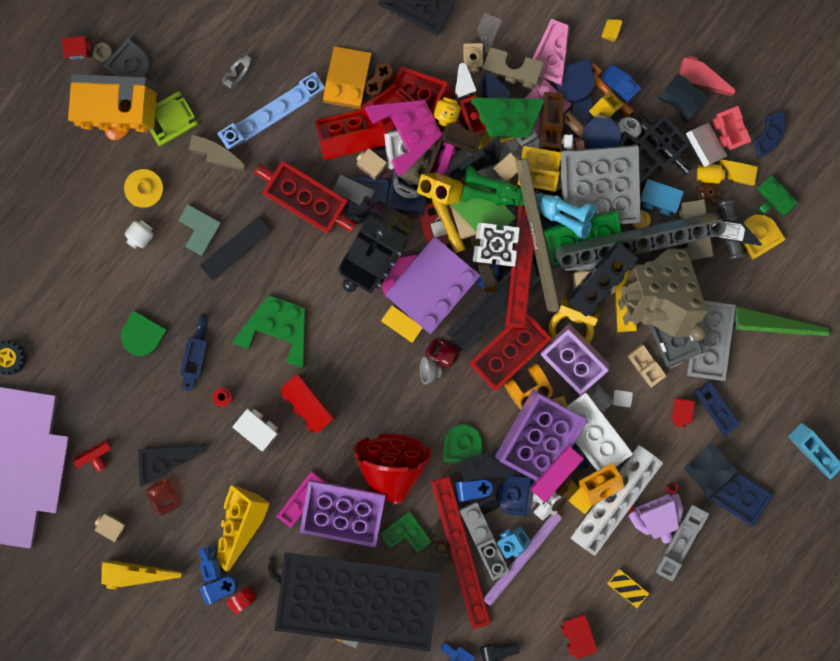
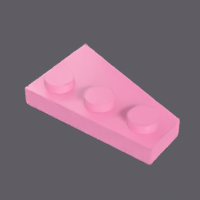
(553, 51)

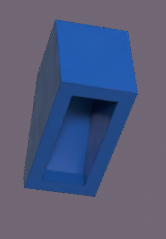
(620, 83)

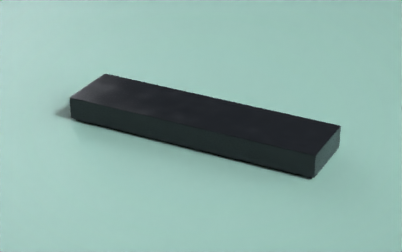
(235, 248)

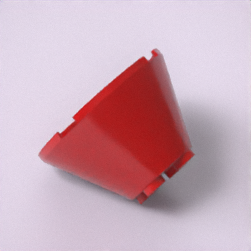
(392, 464)

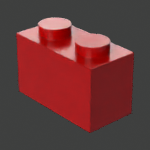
(579, 636)

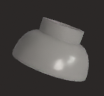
(429, 370)

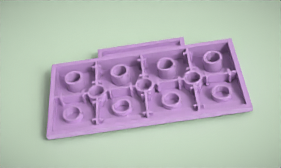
(29, 463)

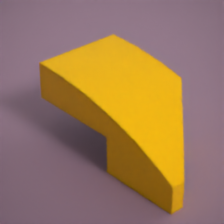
(740, 172)

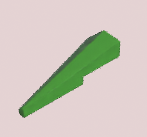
(757, 321)

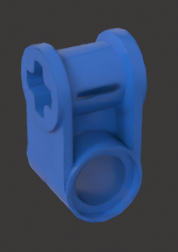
(469, 489)
(215, 589)

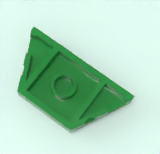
(508, 116)

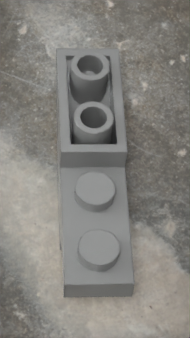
(484, 541)

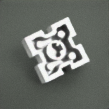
(496, 244)

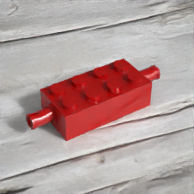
(305, 197)

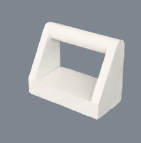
(464, 86)

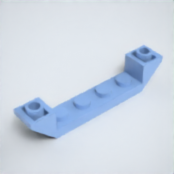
(272, 112)

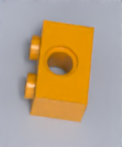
(601, 484)

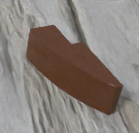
(551, 122)

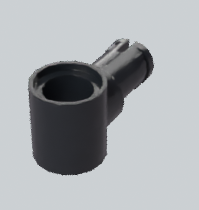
(496, 652)

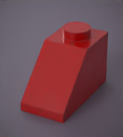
(470, 116)

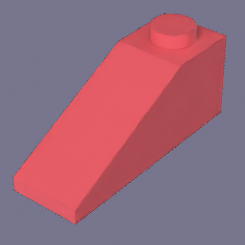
(703, 77)

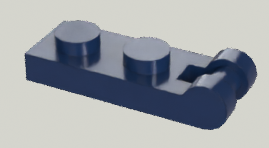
(717, 409)

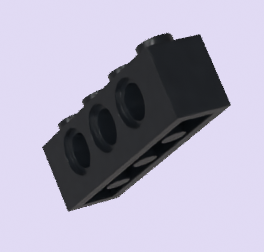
(617, 252)

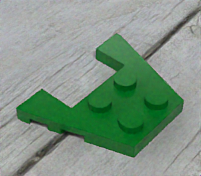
(278, 320)

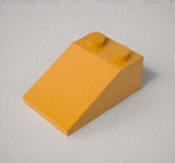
(347, 77)

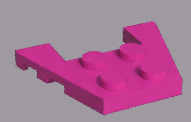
(414, 126)

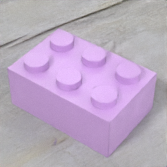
(575, 359)

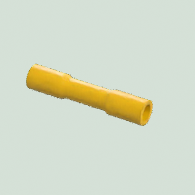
(453, 236)

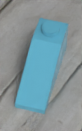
(815, 450)

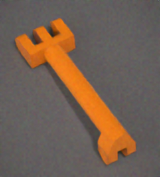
(627, 110)

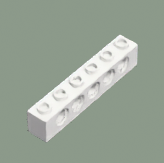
(609, 512)

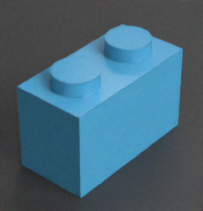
(660, 197)

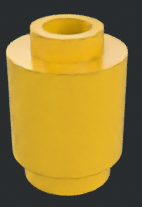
(711, 173)

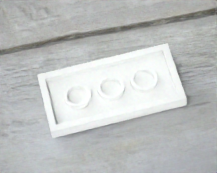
(598, 437)

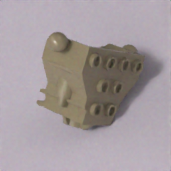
(665, 295)

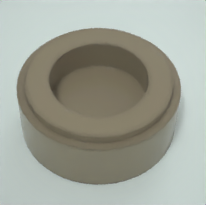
(102, 52)

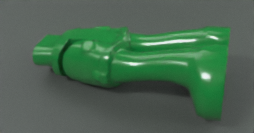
(504, 194)

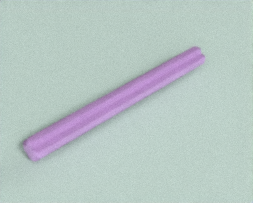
(521, 560)

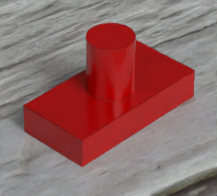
(94, 456)

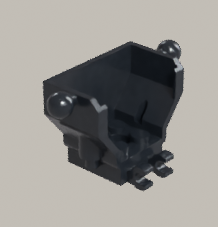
(376, 245)

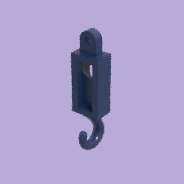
(194, 352)

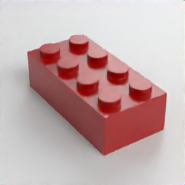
(509, 353)

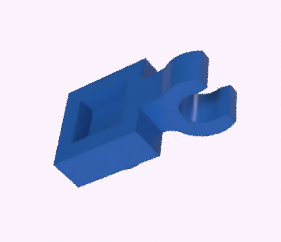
(209, 566)
(457, 655)

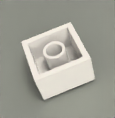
(256, 429)

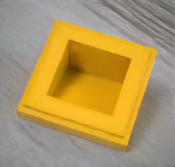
(612, 29)

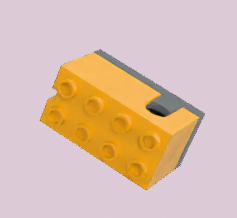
(112, 102)

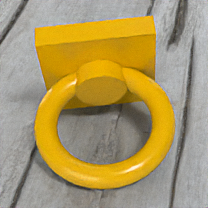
(573, 314)

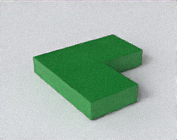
(407, 528)

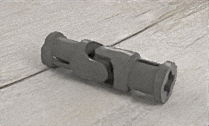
(728, 213)

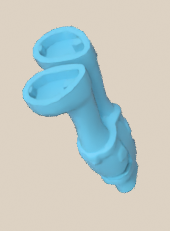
(552, 206)

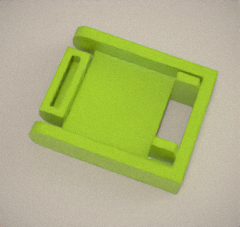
(173, 118)

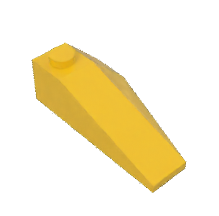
(242, 519)
(122, 574)

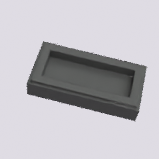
(352, 190)

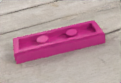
(556, 473)
(294, 507)

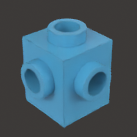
(513, 542)

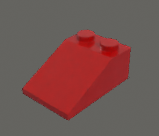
(423, 87)

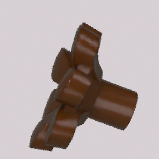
(704, 193)

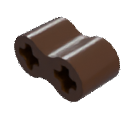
(380, 81)

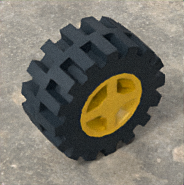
(15, 361)

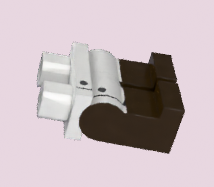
(556, 500)

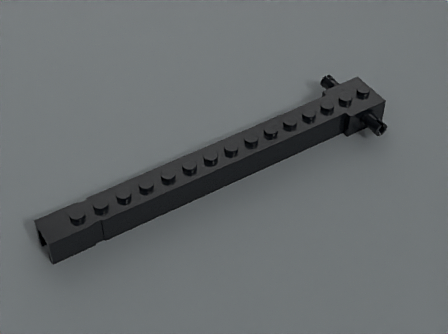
(658, 147)

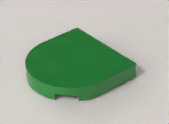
(141, 335)
(461, 443)

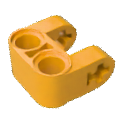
(539, 378)

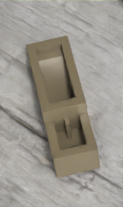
(215, 153)

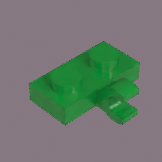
(775, 196)

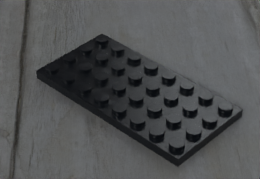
(357, 601)

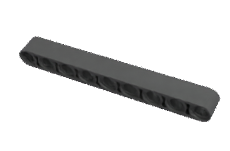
(649, 242)

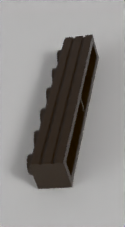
(486, 273)

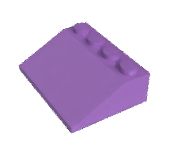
(432, 285)
(539, 435)
(342, 513)

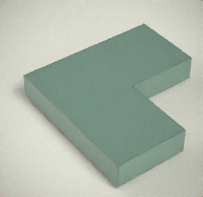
(203, 227)

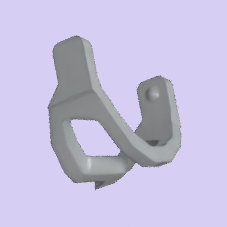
(246, 62)
(413, 193)

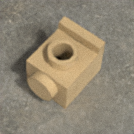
(476, 49)

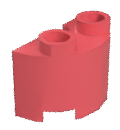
(731, 128)

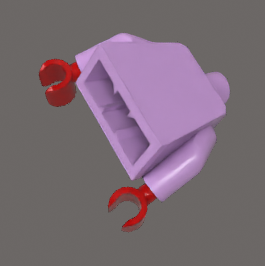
(659, 516)

